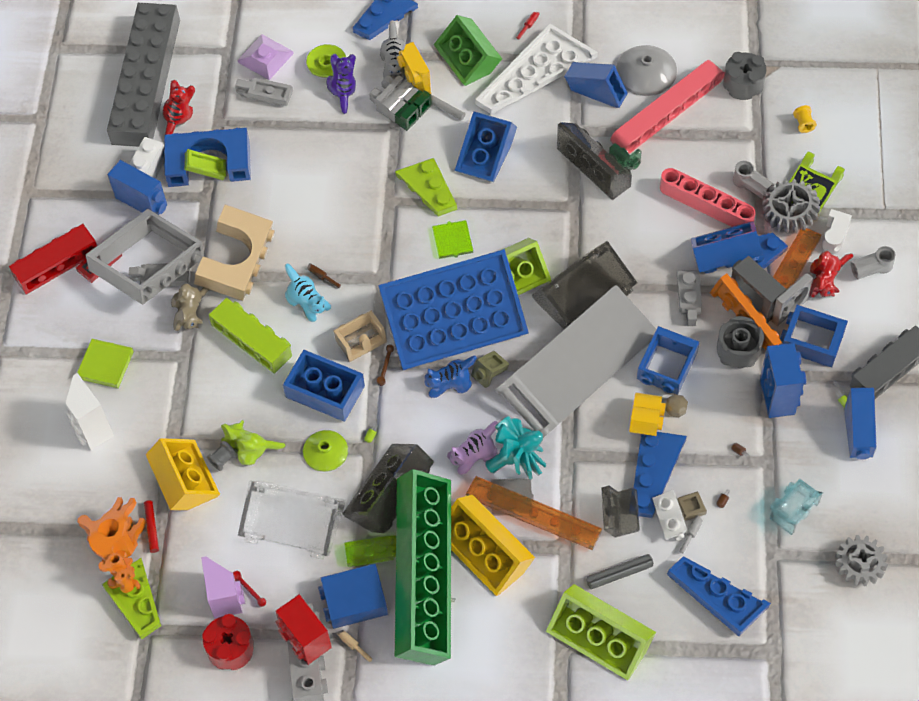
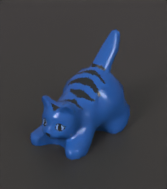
(454, 376)

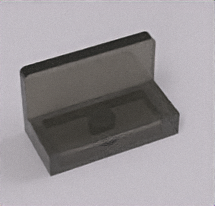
(620, 511)

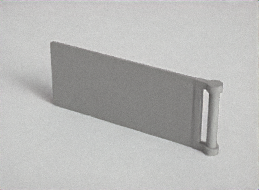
(579, 360)

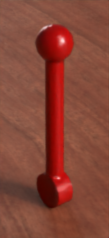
(260, 601)

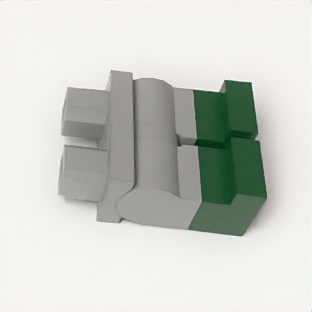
(400, 101)

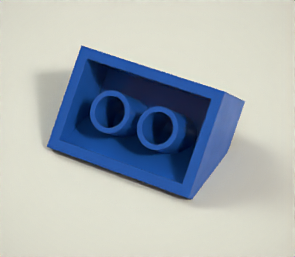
(726, 247)

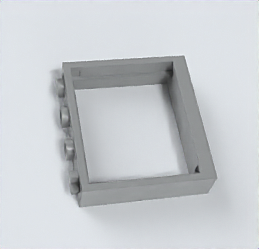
(131, 234)

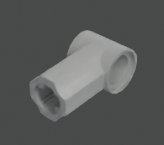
(751, 180)
(873, 264)

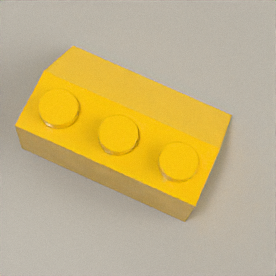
(181, 473)

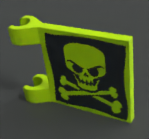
(821, 183)

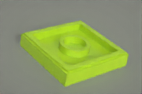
(105, 363)

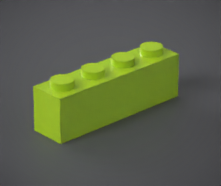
(251, 335)

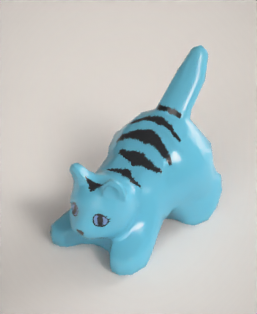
(303, 292)

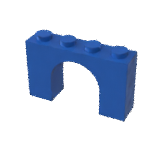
(231, 142)

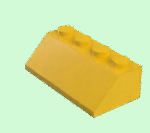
(486, 545)

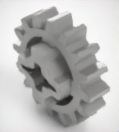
(859, 562)

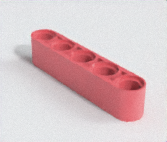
(699, 192)

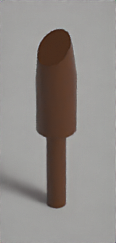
(321, 274)

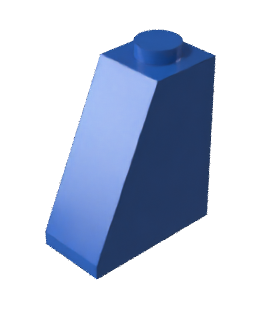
(597, 82)
(861, 423)

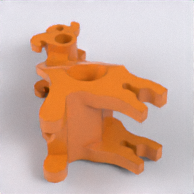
(114, 541)

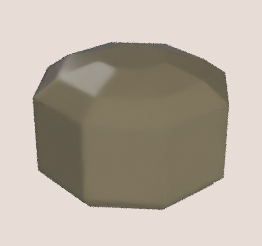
(676, 405)

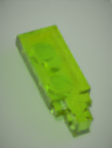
(370, 550)

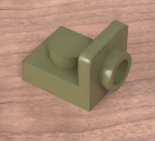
(488, 367)

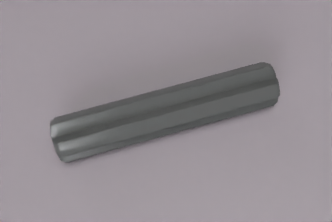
(619, 571)

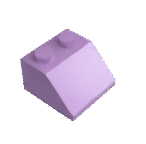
(222, 590)

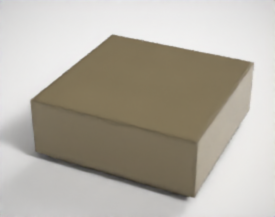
(691, 506)

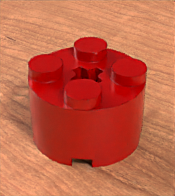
(224, 630)

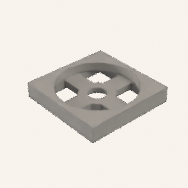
(794, 295)

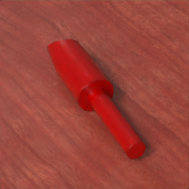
(528, 24)

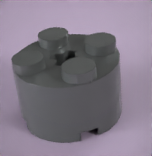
(744, 75)
(740, 342)

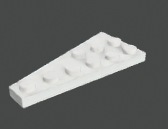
(536, 66)

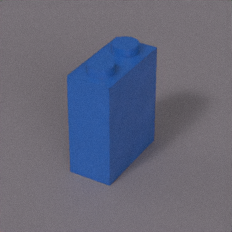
(137, 188)
(353, 596)

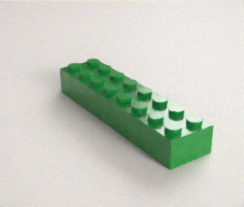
(423, 568)

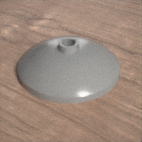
(646, 70)

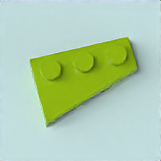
(429, 185)
(138, 604)

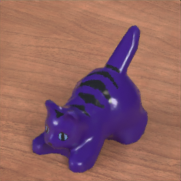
(342, 82)

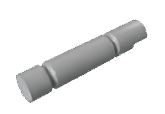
(447, 108)

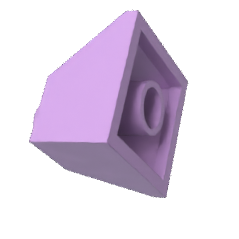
(265, 57)

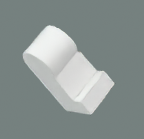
(834, 237)

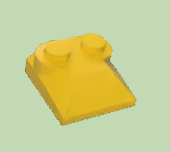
(414, 67)

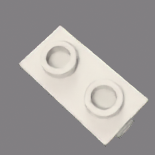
(670, 515)

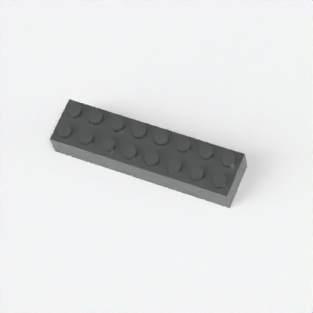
(143, 74)

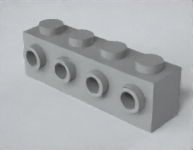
(305, 678)

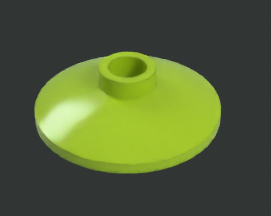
(320, 57)
(329, 458)

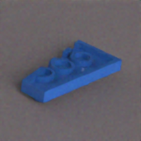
(654, 467)
(726, 602)

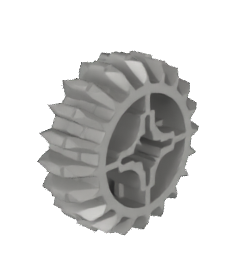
(800, 214)

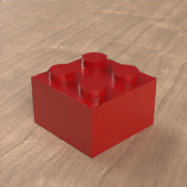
(303, 630)

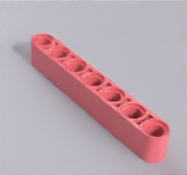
(668, 106)

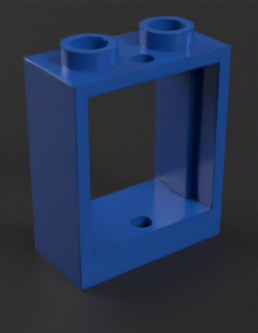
(675, 343)
(810, 351)

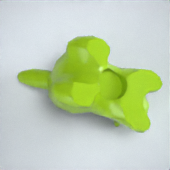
(249, 444)

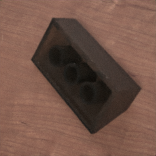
(593, 160)
(376, 501)

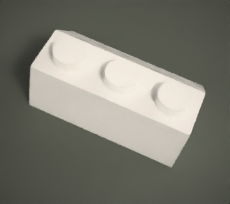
(87, 415)

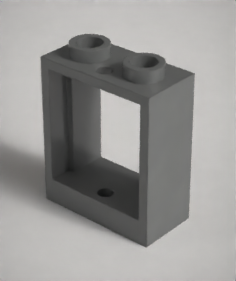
(757, 285)

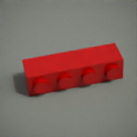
(53, 259)

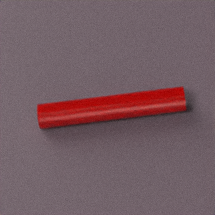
(151, 526)

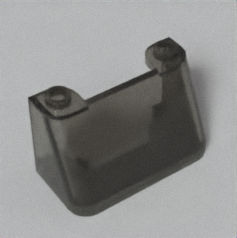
(584, 284)

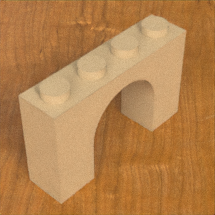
(236, 279)

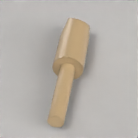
(352, 643)

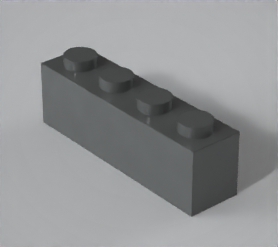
(890, 365)

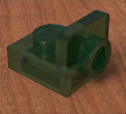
(624, 158)

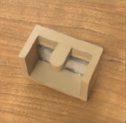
(360, 335)

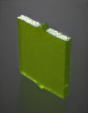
(452, 239)

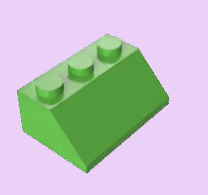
(467, 50)

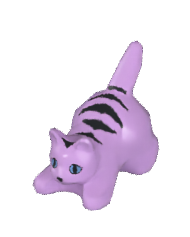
(477, 446)

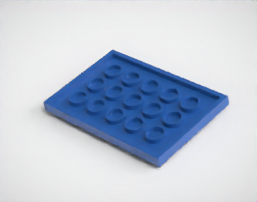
(453, 309)

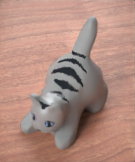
(389, 52)

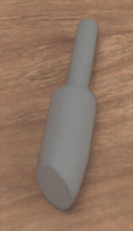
(692, 531)

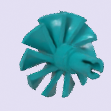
(517, 448)

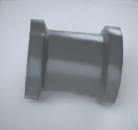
(221, 455)

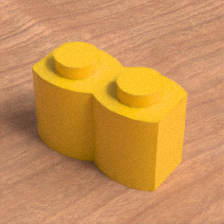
(647, 414)

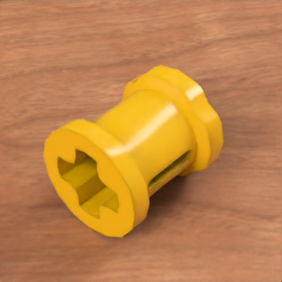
(804, 118)

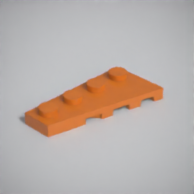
(741, 305)

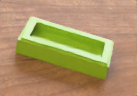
(205, 164)

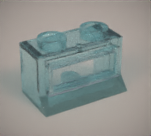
(794, 505)

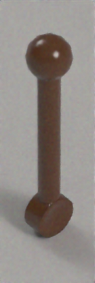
(381, 380)

